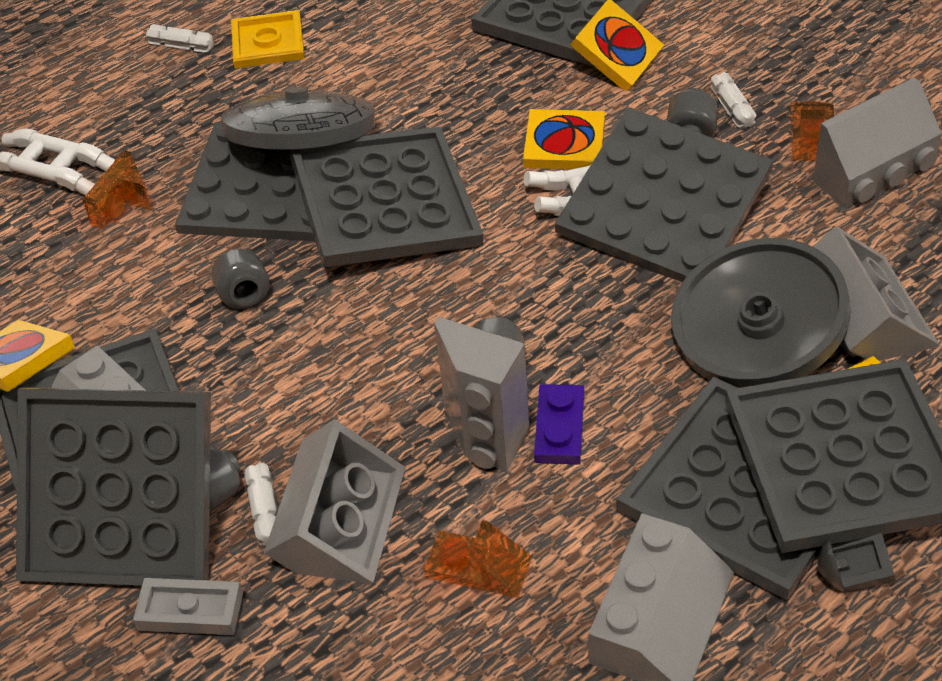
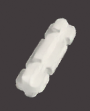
(180, 38)
(733, 100)
(262, 500)

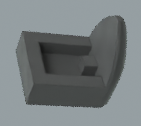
(856, 564)

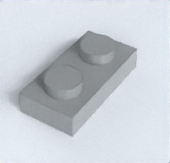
(188, 606)

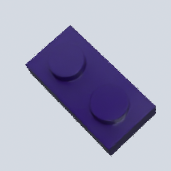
(559, 424)

